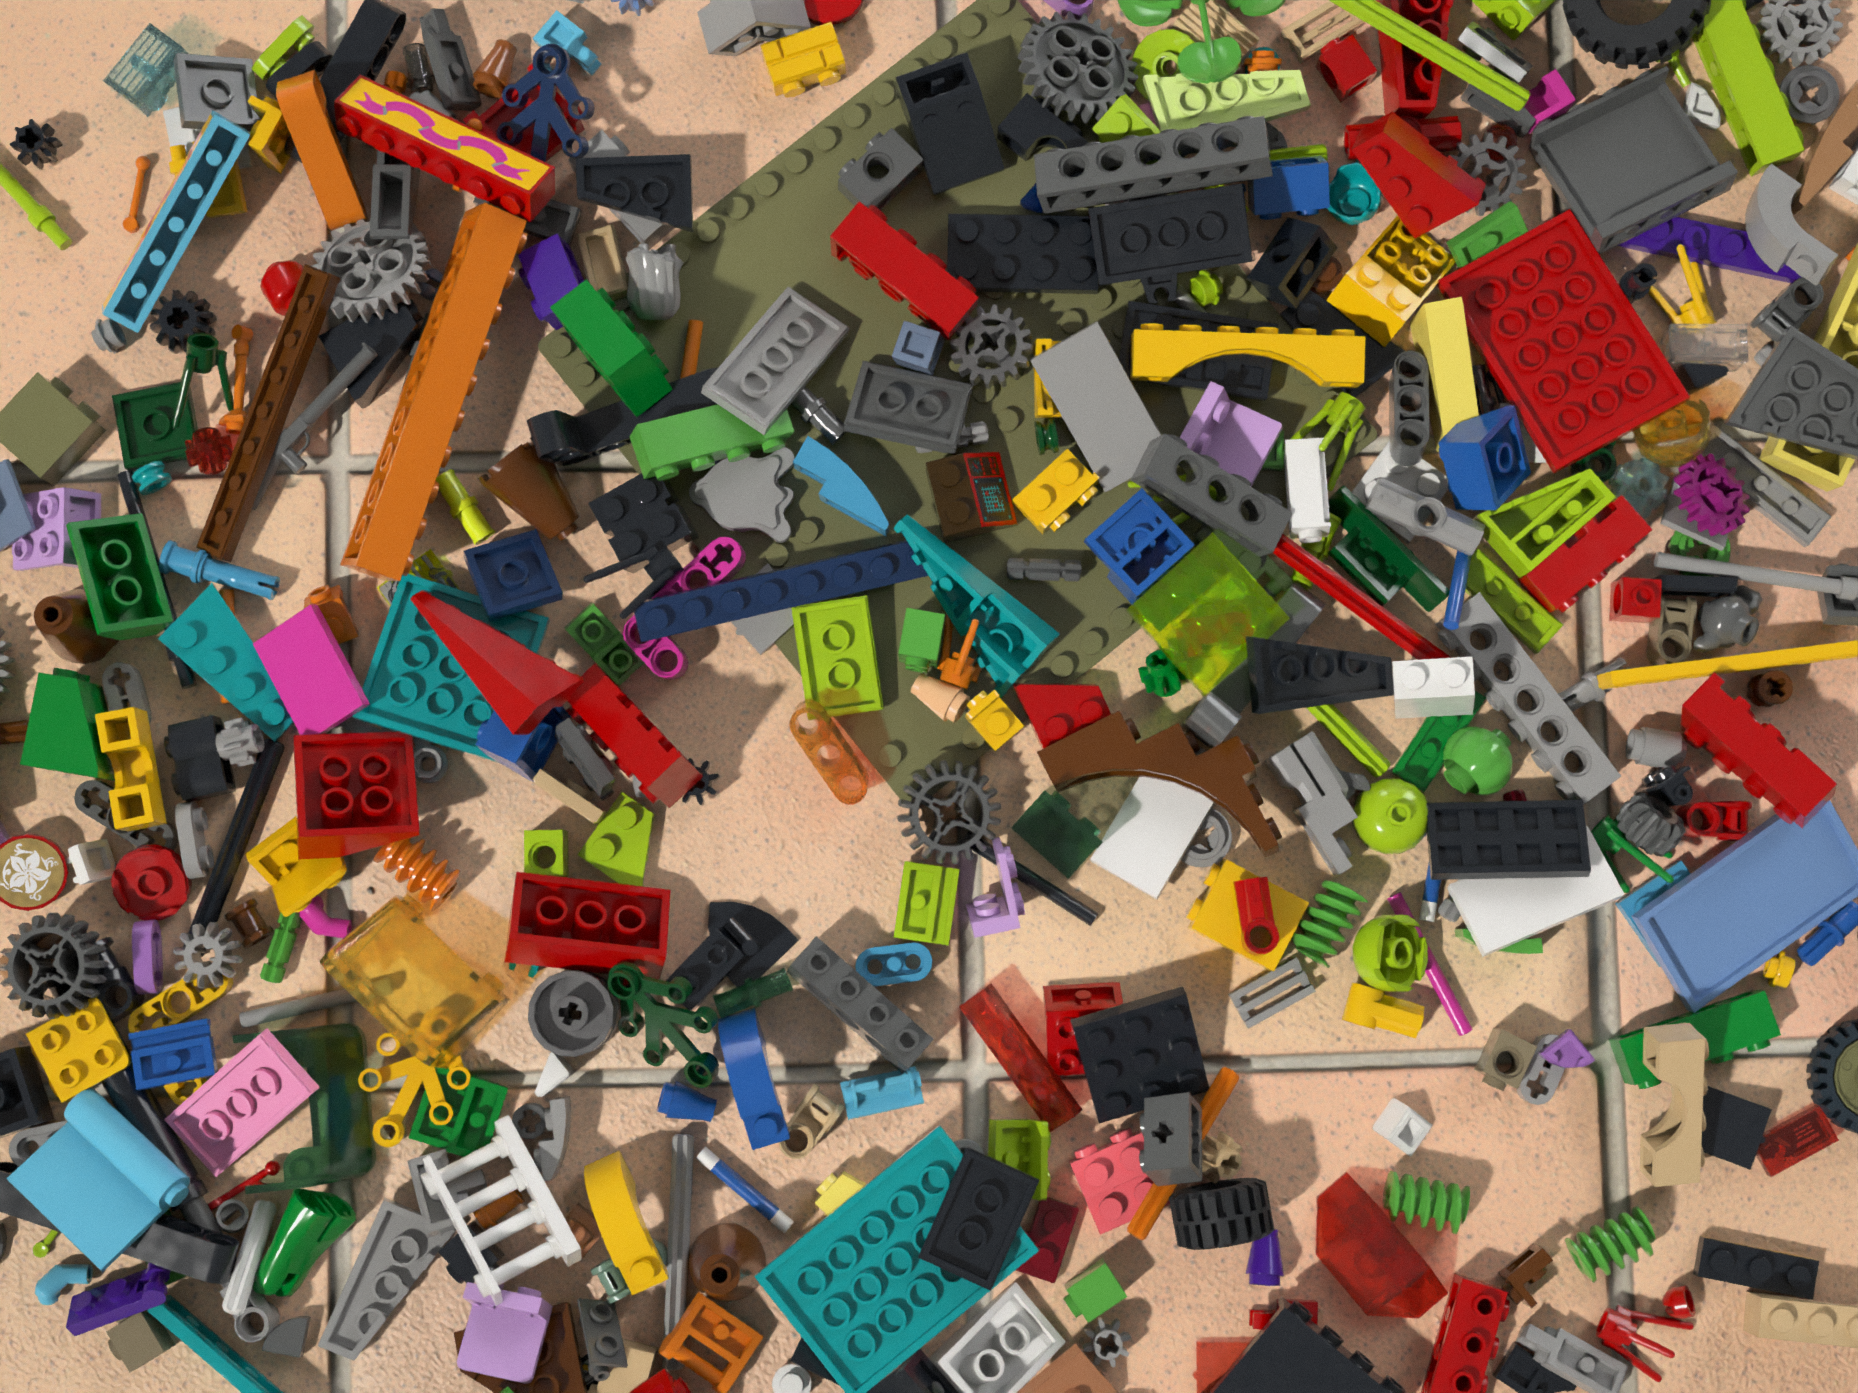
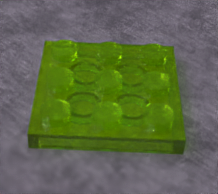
(1205, 613)

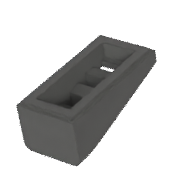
(1519, 121)

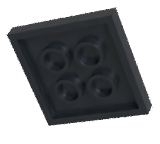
(1139, 1053)

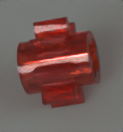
(209, 450)

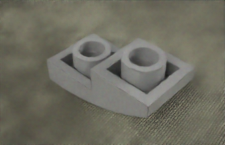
(553, 1150)

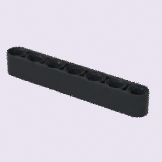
(166, 1243)

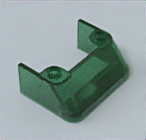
(338, 1108)

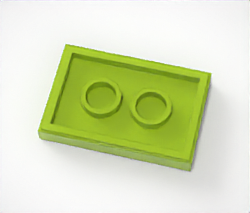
(838, 656)

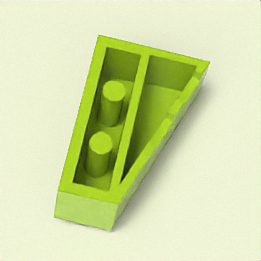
(1540, 522)

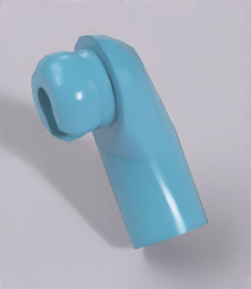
(51, 1284)

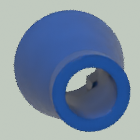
(683, 1102)

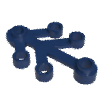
(544, 109)

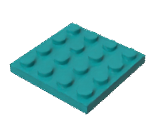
(419, 683)

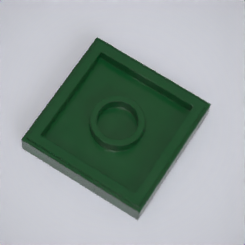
(146, 425)

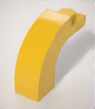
(621, 1222)

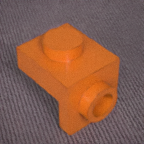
(334, 611)

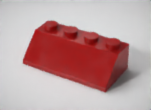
(587, 924)

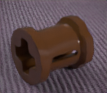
(1780, 692)
(249, 923)

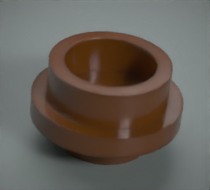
(1329, 277)

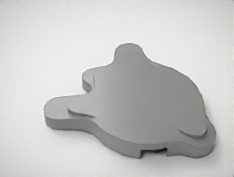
(747, 494)

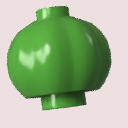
(1477, 760)

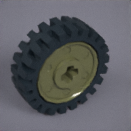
(1836, 1075)

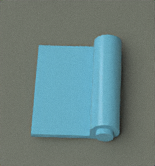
(100, 1179)

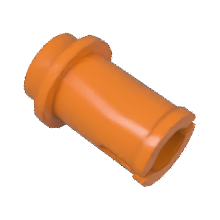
(491, 1213)

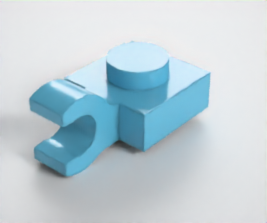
(565, 33)

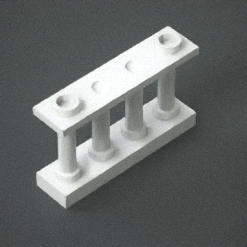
(541, 1209)

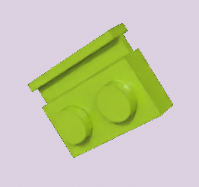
(926, 903)

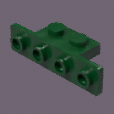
(1378, 557)

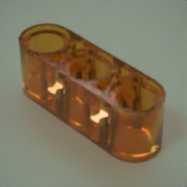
(830, 769)

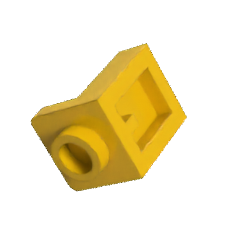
(992, 719)

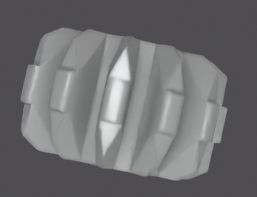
(206, 970)

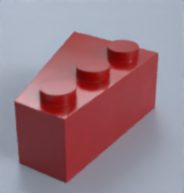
(1415, 176)
(1586, 555)

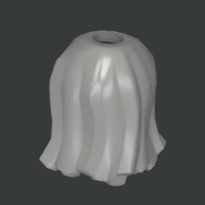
(654, 282)

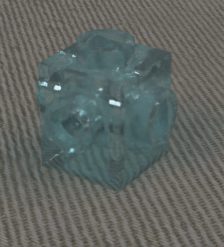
(1640, 485)

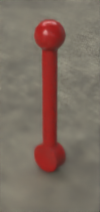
(271, 1168)

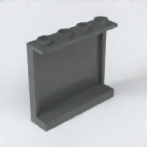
(1628, 161)

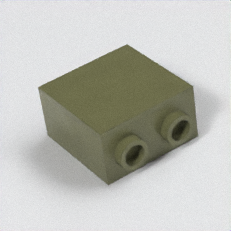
(48, 427)

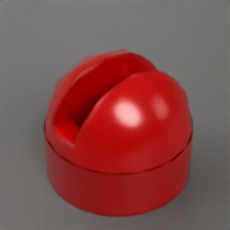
(1679, 1302)

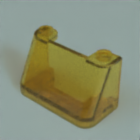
(415, 982)

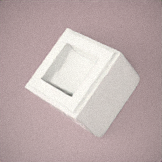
(554, 1073)
(1402, 1126)

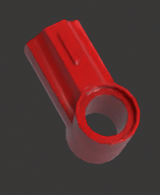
(1255, 911)

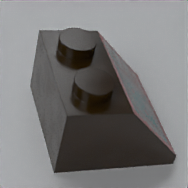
(970, 495)

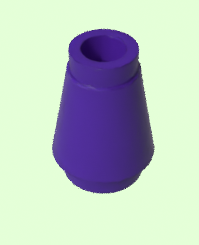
(1265, 1261)

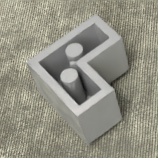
(738, 24)

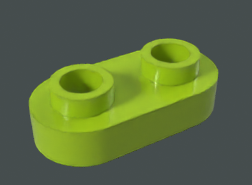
(291, 39)

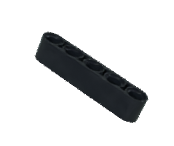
(359, 53)

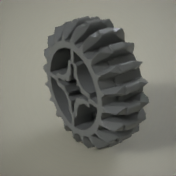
(957, 796)
(32, 988)

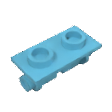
(882, 1093)

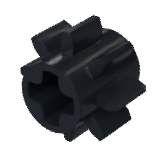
(29, 137)
(697, 792)

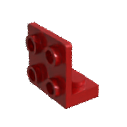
(1067, 1003)

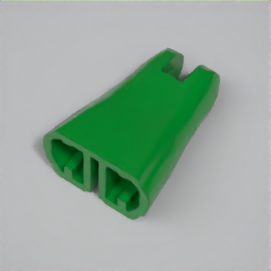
(305, 1232)

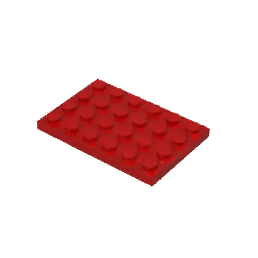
(1563, 341)

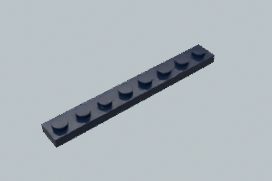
(776, 590)

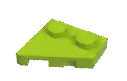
(621, 842)

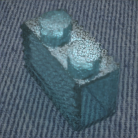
(146, 71)

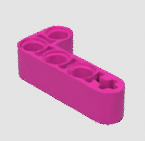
(654, 649)

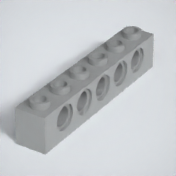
(1594, 768)

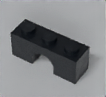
(1035, 127)

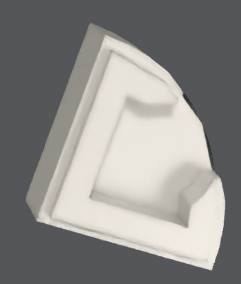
(1701, 108)

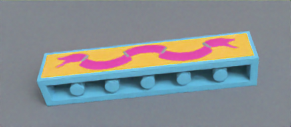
(175, 221)

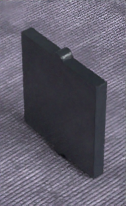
(1733, 1127)

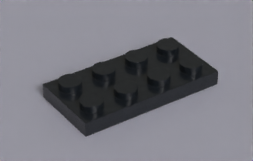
(1023, 253)
(1239, 373)
(1507, 840)

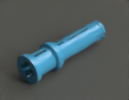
(202, 567)

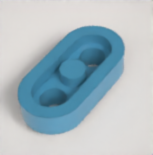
(893, 963)

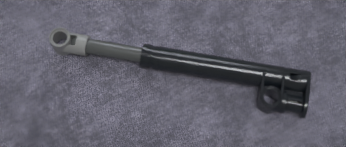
(147, 1115)

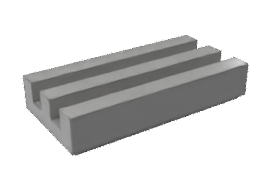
(1300, 977)

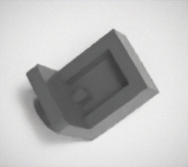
(1835, 610)

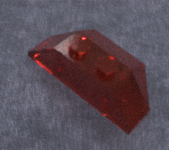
(1371, 1254)

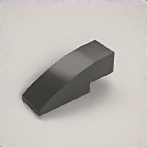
(393, 198)

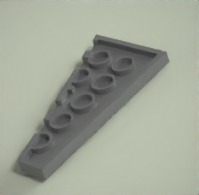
(1802, 397)

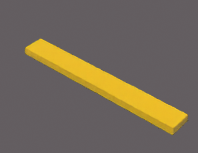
(1728, 664)

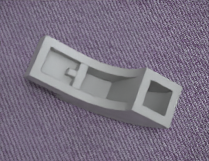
(1777, 234)

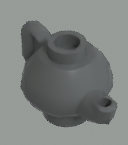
(1728, 620)

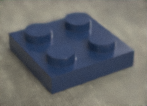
(512, 575)

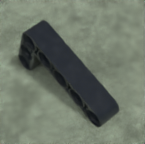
(573, 439)

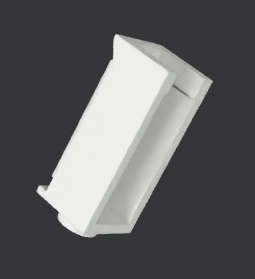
(1306, 490)

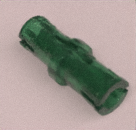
(752, 993)

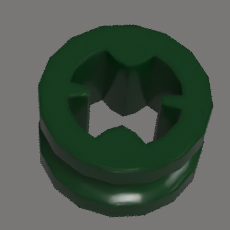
(1046, 437)

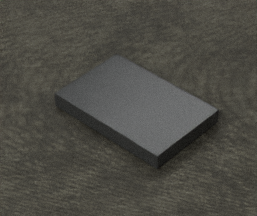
(908, 407)

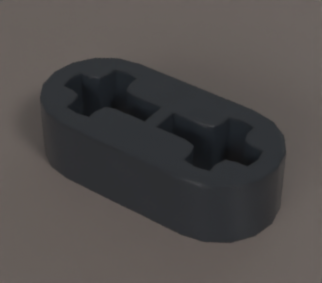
(309, 58)

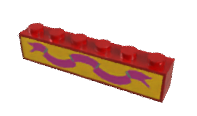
(445, 148)

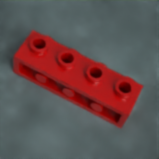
(1466, 1337)

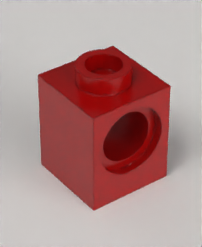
(1345, 67)
(1635, 600)

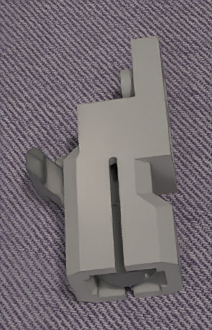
(1323, 795)

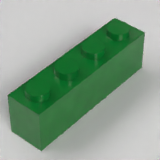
(1726, 1025)

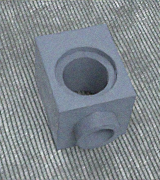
(918, 348)

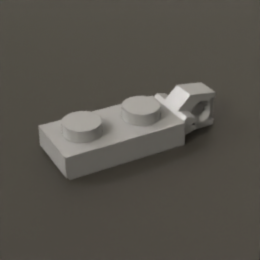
(1573, 1359)

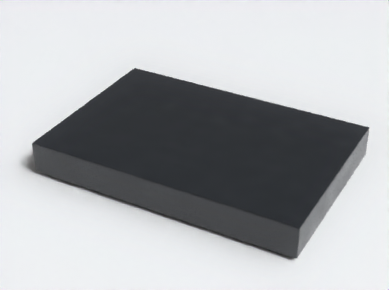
(978, 1218)

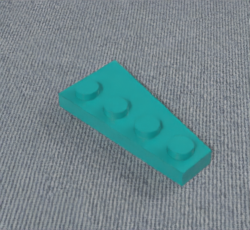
(224, 656)

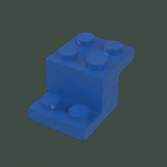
(1138, 545)

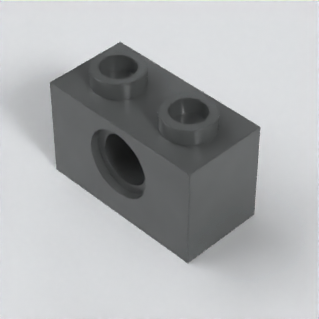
(884, 150)

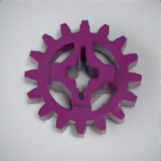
(1711, 495)

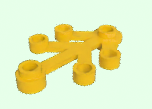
(416, 1072)

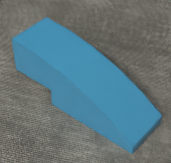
(841, 486)

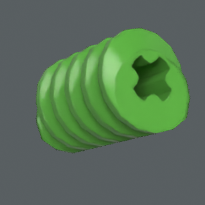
(1327, 921)
(1426, 1201)
(1612, 1243)

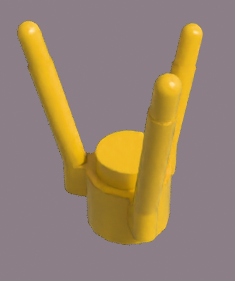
(1696, 311)

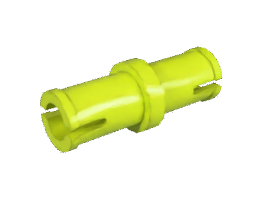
(464, 507)

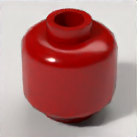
(280, 284)

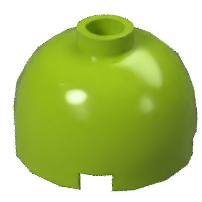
(1391, 816)
(1390, 953)

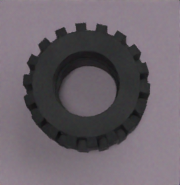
(1221, 1213)

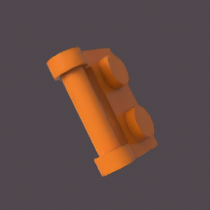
(717, 1331)

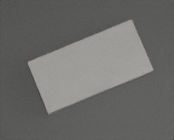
(775, 360)
(1097, 403)

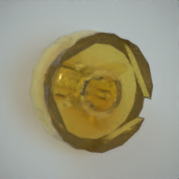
(1675, 435)

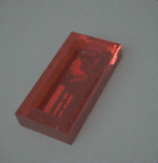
(1795, 1140)

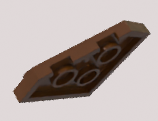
(558, 1364)

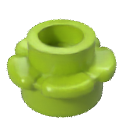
(1206, 288)

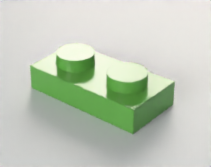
(1487, 234)

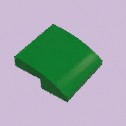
(473, 1114)

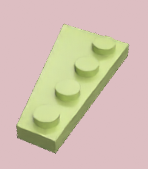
(1187, 104)

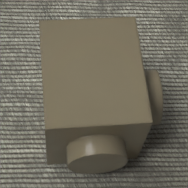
(138, 1340)

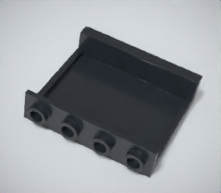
(1301, 1357)

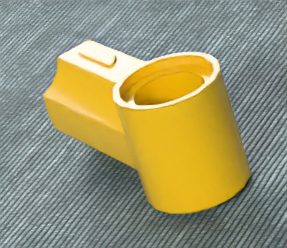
(1374, 1009)

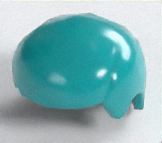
(1353, 195)

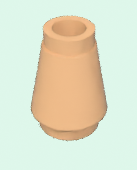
(941, 697)

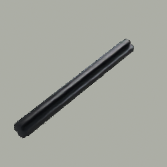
(238, 835)

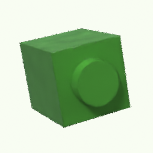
(1093, 1291)

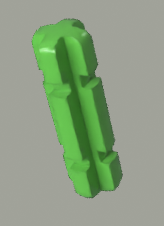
(280, 948)

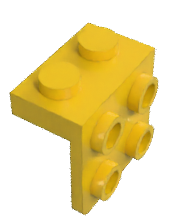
(293, 879)
(78, 1050)

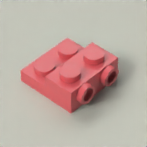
(1112, 1179)

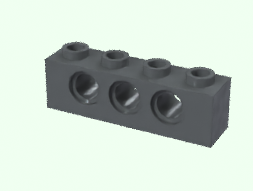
(1159, 476)
(859, 1005)

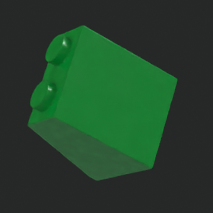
(64, 726)

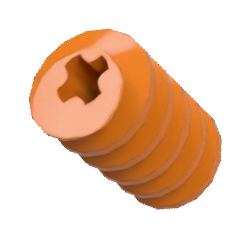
(419, 870)

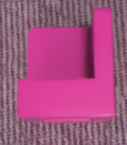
(1549, 99)

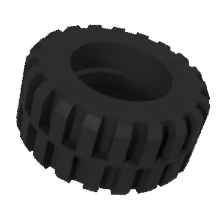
(1635, 43)

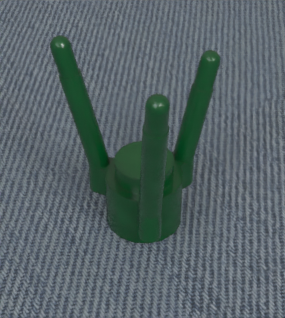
(201, 357)

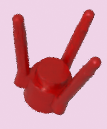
(1617, 1329)

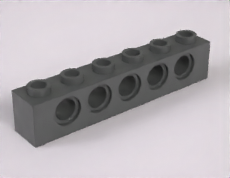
(1170, 174)

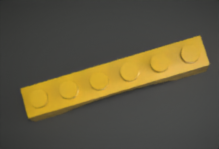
(1325, 359)

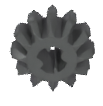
(1650, 824)

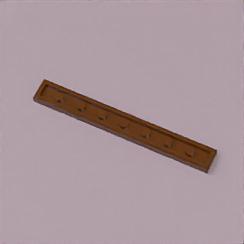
(268, 413)

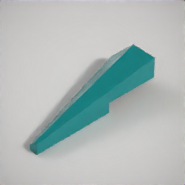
(1008, 632)

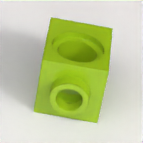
(538, 839)

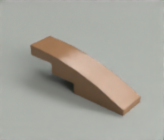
(1827, 149)

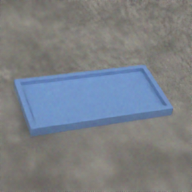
(1750, 903)

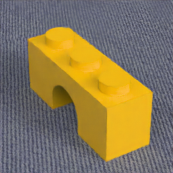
(137, 791)

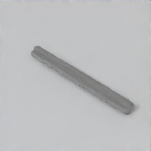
(678, 1236)

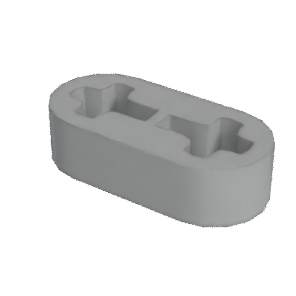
(134, 687)
(1549, 1078)

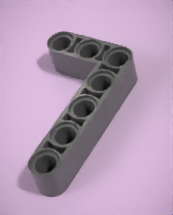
(1221, 707)

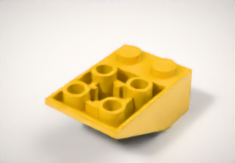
(1390, 281)

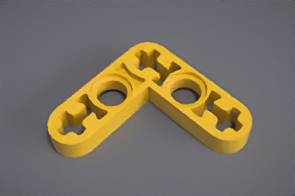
(151, 1009)

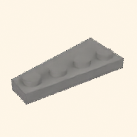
(381, 1277)

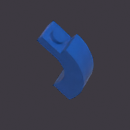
(752, 1079)

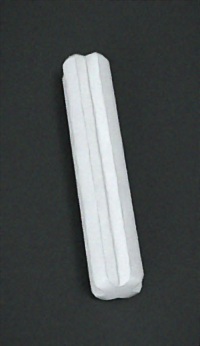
(249, 1257)

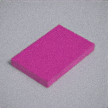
(311, 672)

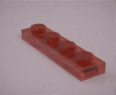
(1020, 1057)

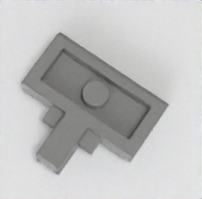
(432, 1210)

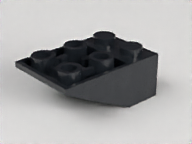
(949, 123)

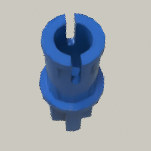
(1830, 934)

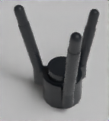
(661, 568)

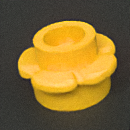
(1779, 970)

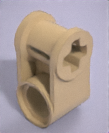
(811, 1120)

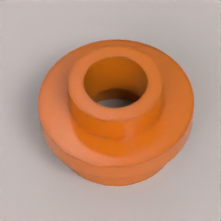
(1262, 61)

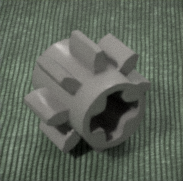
(240, 742)
(1109, 1353)

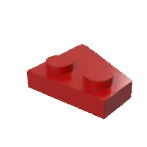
(1061, 709)

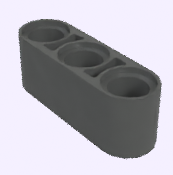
(1410, 392)

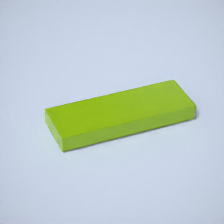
(1511, 603)

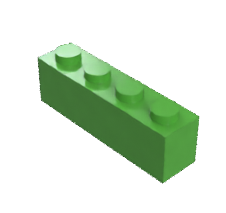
(700, 439)

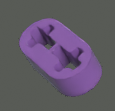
(147, 957)

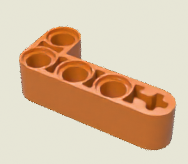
(319, 148)

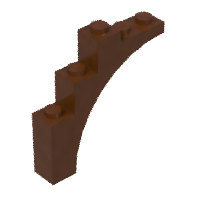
(1219, 774)

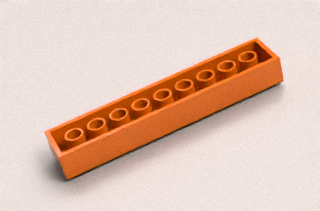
(435, 393)

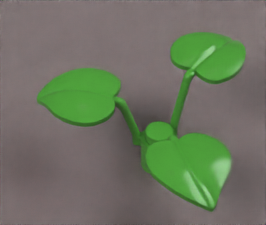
(1205, 60)

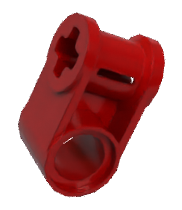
(1720, 819)

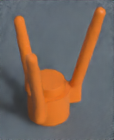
(959, 668)

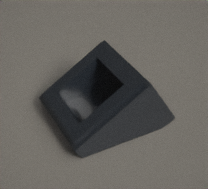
(1698, 376)

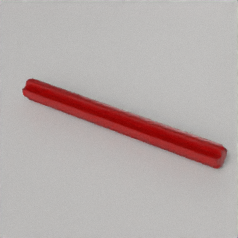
(1356, 600)

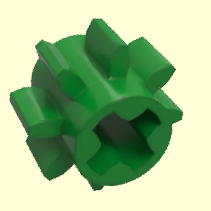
(1161, 675)

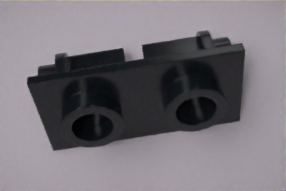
(1668, 785)

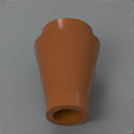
(495, 70)

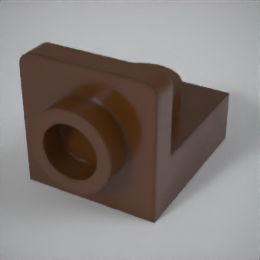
(1526, 1267)

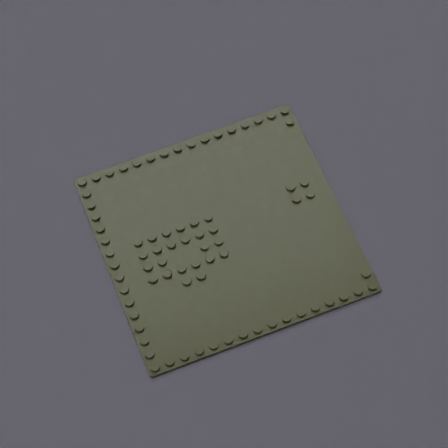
(777, 237)

